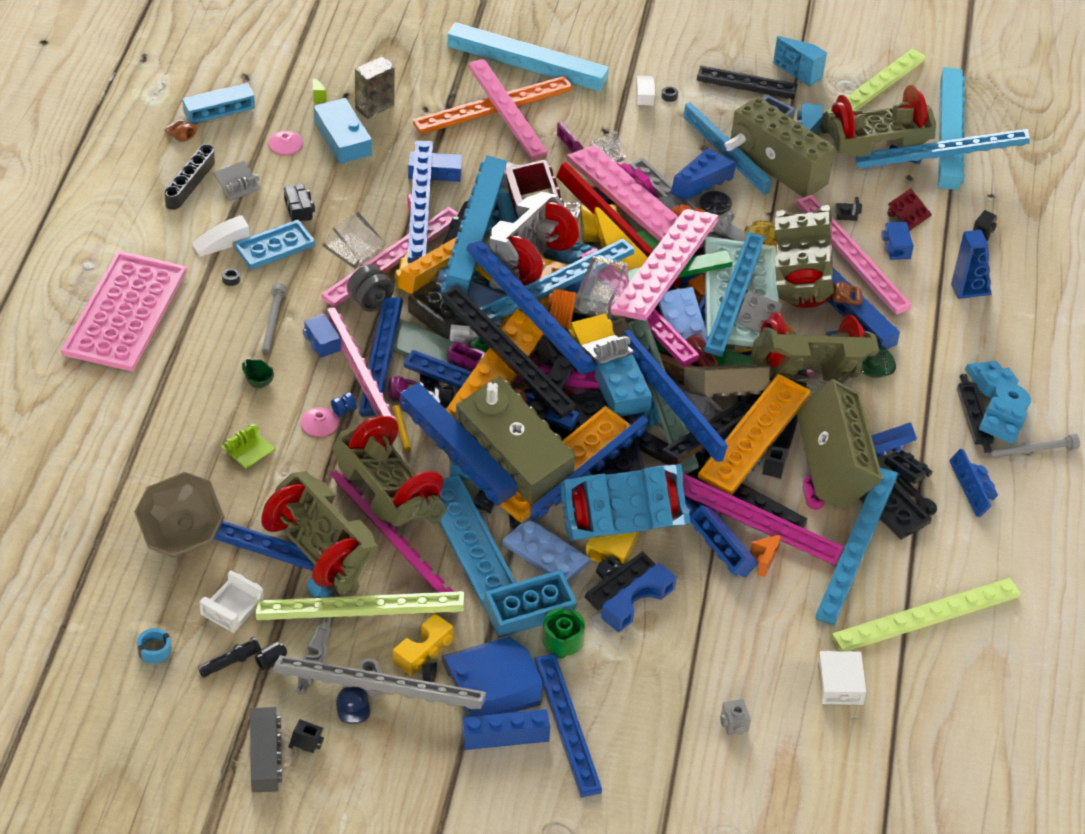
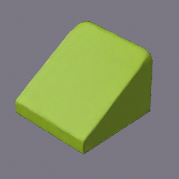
(319, 92)

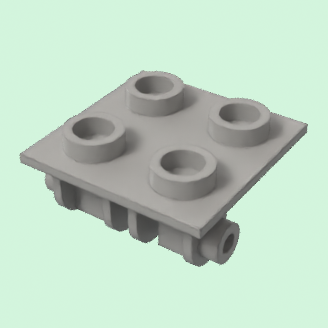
(237, 180)
(725, 227)
(756, 310)
(609, 348)

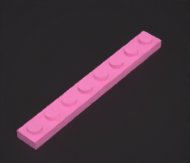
(508, 109)

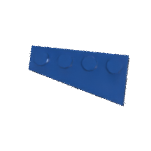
(702, 174)
(972, 267)

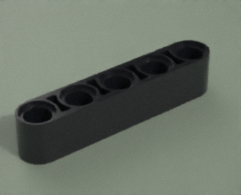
(189, 177)

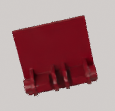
(909, 209)

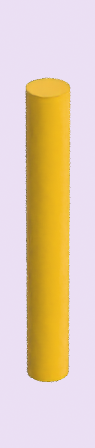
(402, 429)

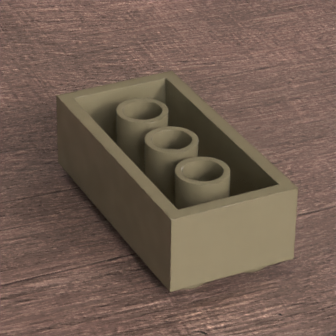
(726, 379)

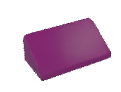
(567, 138)

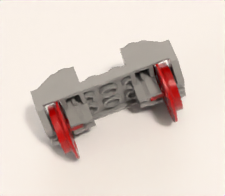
(540, 225)

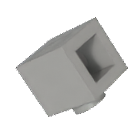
(735, 717)

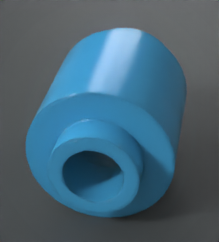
(318, 591)

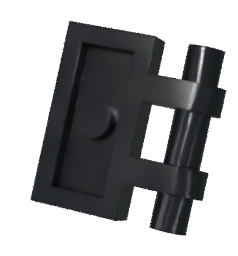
(908, 466)

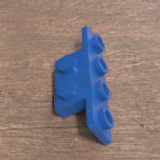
(893, 439)
(974, 482)

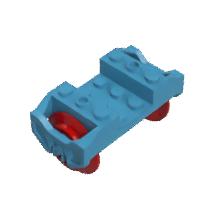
(624, 502)

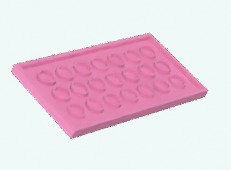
(124, 311)

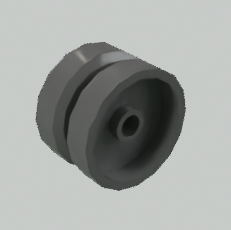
(370, 287)

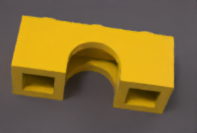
(412, 655)

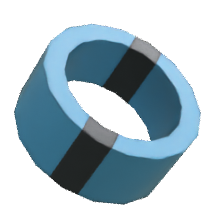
(154, 657)

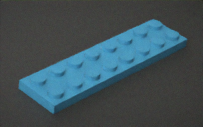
(472, 540)

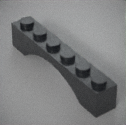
(779, 450)

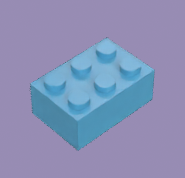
(623, 386)

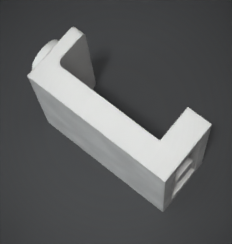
(232, 602)
(842, 677)

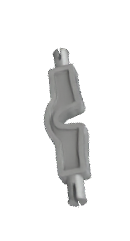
(318, 646)

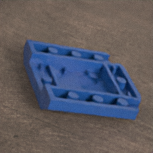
(500, 670)

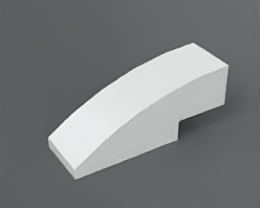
(645, 90)
(221, 236)

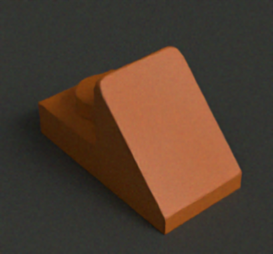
(765, 551)

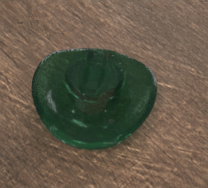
(879, 365)

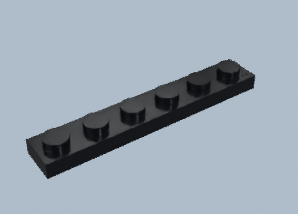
(747, 82)

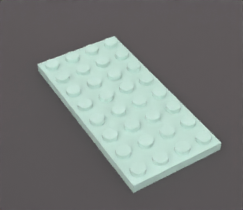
(716, 283)

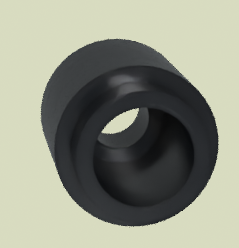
(268, 656)

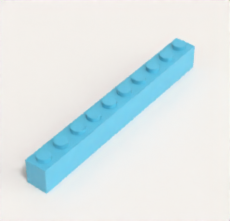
(527, 56)
(951, 126)

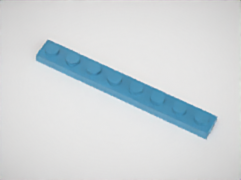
(718, 139)

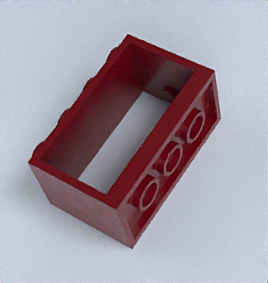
(530, 179)

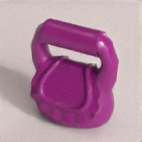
(397, 385)

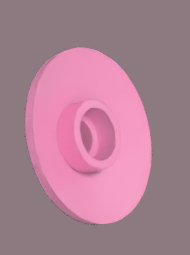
(285, 142)
(319, 422)

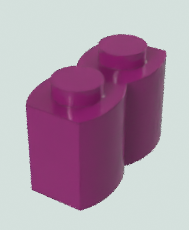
(464, 356)

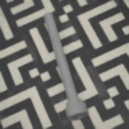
(278, 293)
(1071, 441)

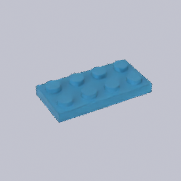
(274, 244)

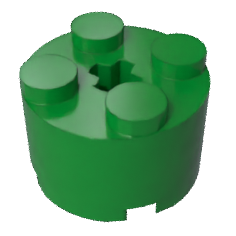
(563, 632)

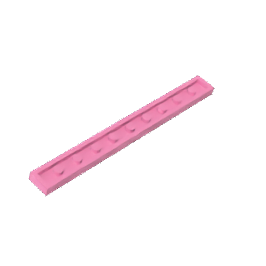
(391, 256)
(860, 262)
(359, 366)

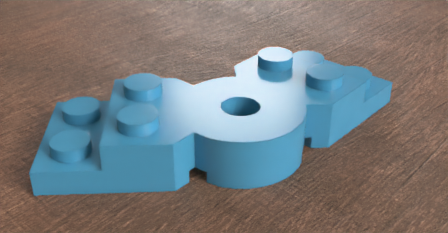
(1008, 403)

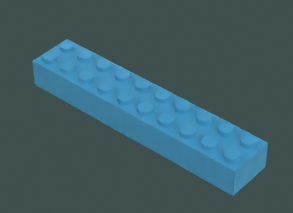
(475, 223)

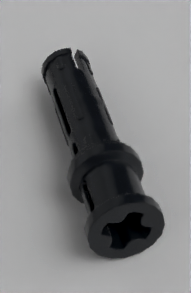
(239, 653)

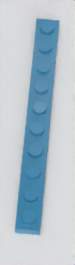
(944, 148)
(557, 280)
(734, 294)
(855, 548)

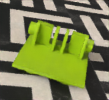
(247, 446)

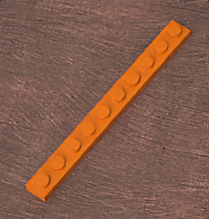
(485, 106)

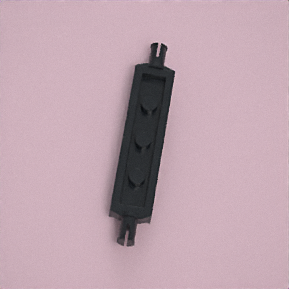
(974, 412)

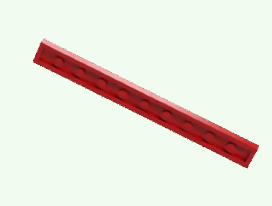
(592, 199)

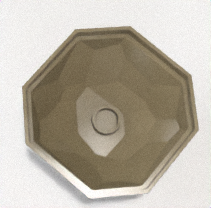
(179, 514)

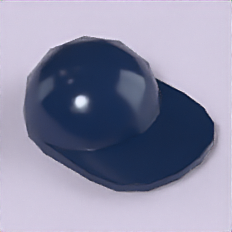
(352, 705)

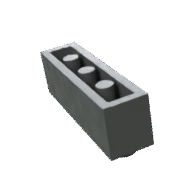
(263, 749)

